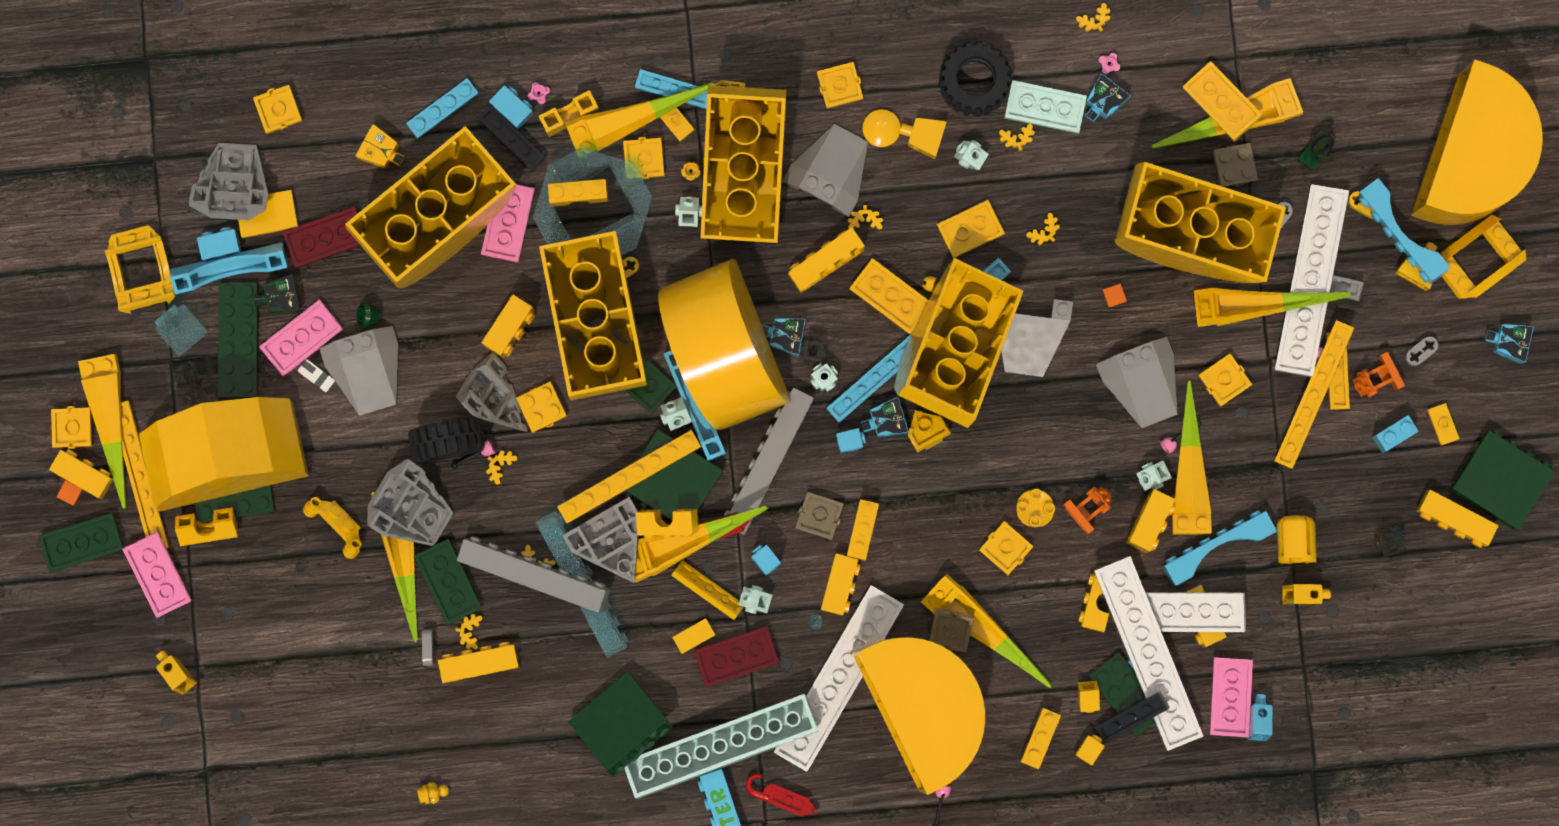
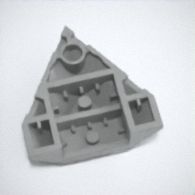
(490, 395)
(608, 539)

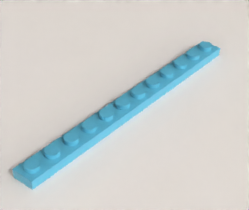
(887, 366)

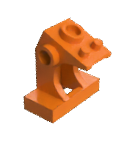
(1387, 373)
(1101, 497)

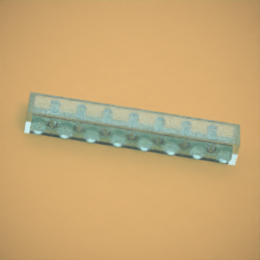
(602, 624)

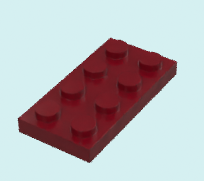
(320, 238)
(736, 657)

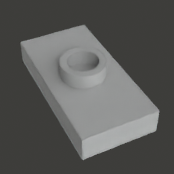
(1342, 284)

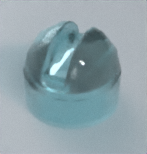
(815, 621)

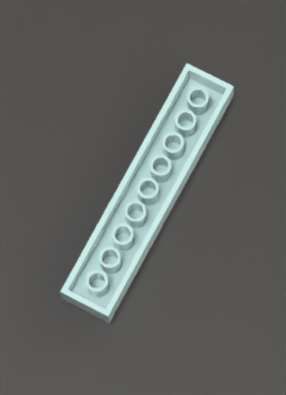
(721, 746)

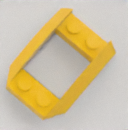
(1503, 245)
(143, 295)

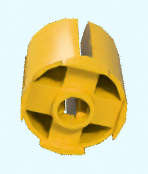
(1296, 539)

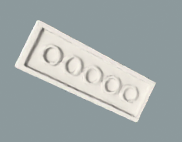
(1199, 611)

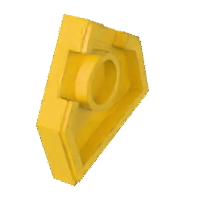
(927, 430)

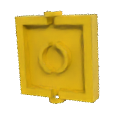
(840, 85)
(277, 109)
(646, 156)
(1225, 380)
(541, 407)
(71, 427)
(1006, 548)

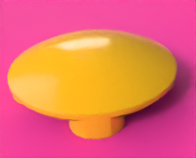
(881, 128)
(1035, 508)

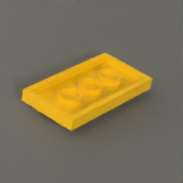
(1222, 101)
(889, 296)

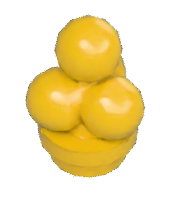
(431, 793)

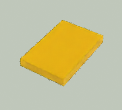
(277, 217)
(970, 229)

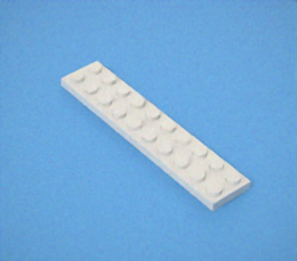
(1312, 275)
(1148, 650)
(841, 674)

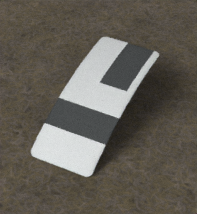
(316, 375)

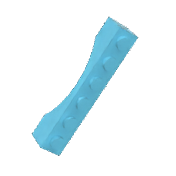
(256, 260)
(1428, 262)
(706, 433)
(1254, 529)

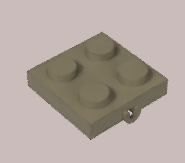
(1235, 165)
(819, 516)
(951, 629)

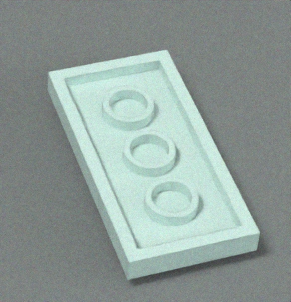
(1045, 107)

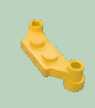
(339, 521)

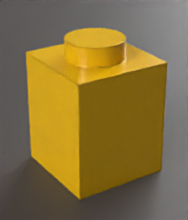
(1088, 696)
(1090, 749)

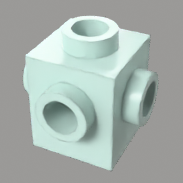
(970, 155)
(688, 211)
(827, 384)
(675, 414)
(1153, 475)
(755, 599)

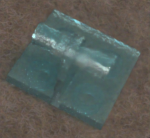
(180, 329)

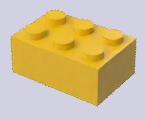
(509, 327)
(1151, 521)

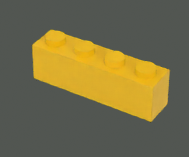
(1456, 518)
(478, 663)

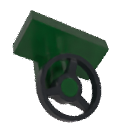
(1317, 150)

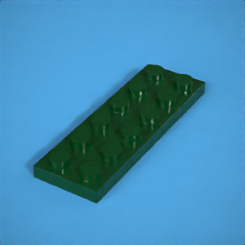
(237, 341)
(657, 386)

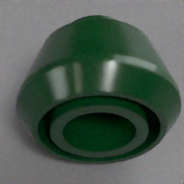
(367, 315)

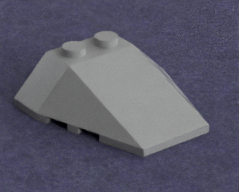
(831, 169)
(231, 184)
(365, 368)
(1143, 381)
(408, 506)

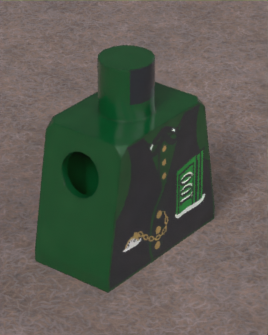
(279, 296)

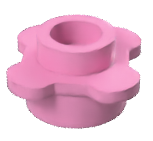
(1104, 63)
(538, 88)

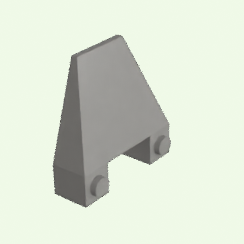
(1034, 340)

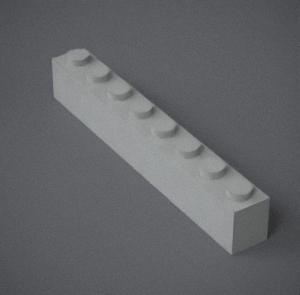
(771, 454)
(533, 574)

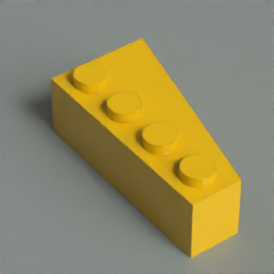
(826, 260)

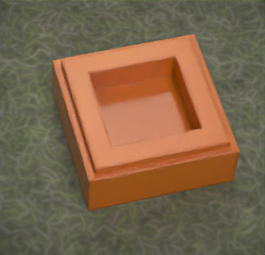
(1114, 295)
(69, 493)

